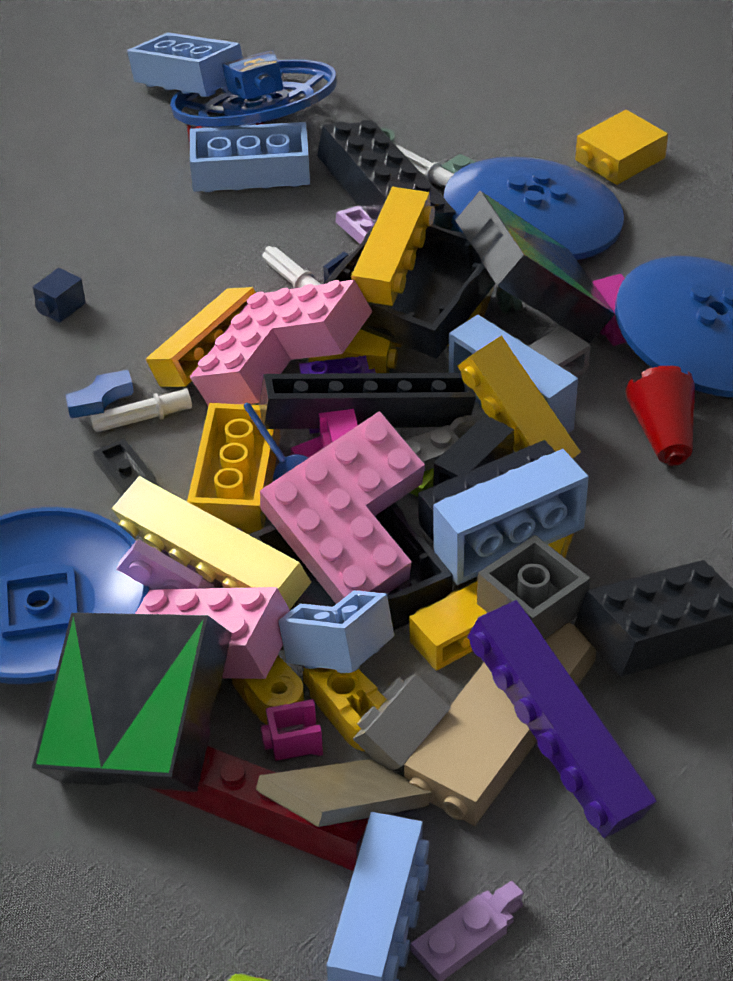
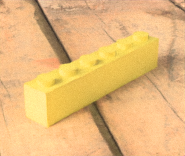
(207, 542)

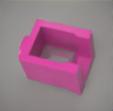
(292, 730)

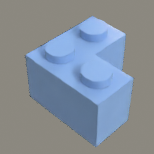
(337, 635)

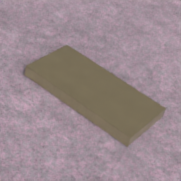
(342, 792)

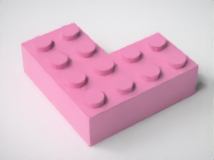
(277, 330)
(331, 506)
(245, 612)

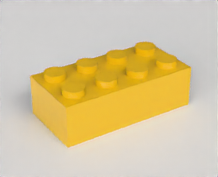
(233, 467)

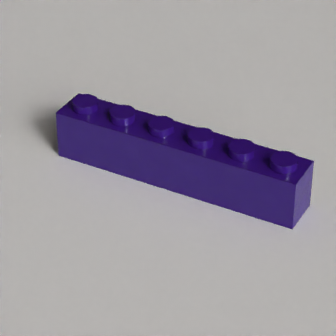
(560, 719)

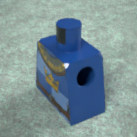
(257, 75)

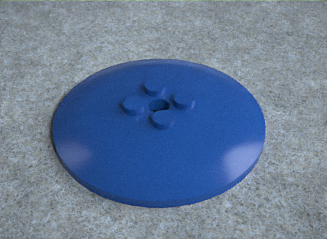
(546, 194)
(672, 318)
(70, 563)

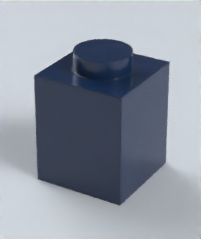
(59, 295)

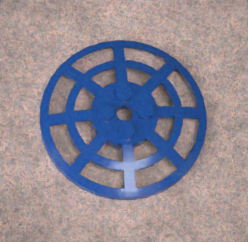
(261, 108)

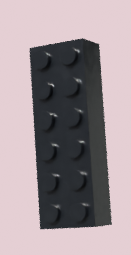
(371, 165)

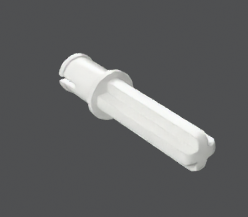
(431, 171)
(288, 268)
(142, 410)

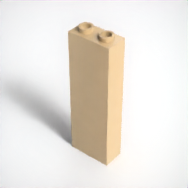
(482, 739)

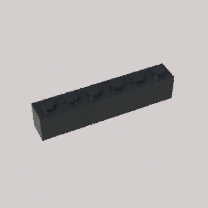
(402, 398)

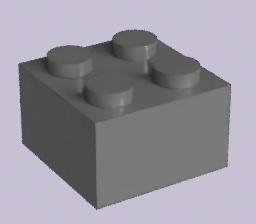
(539, 580)

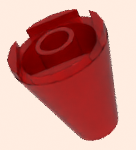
(665, 411)

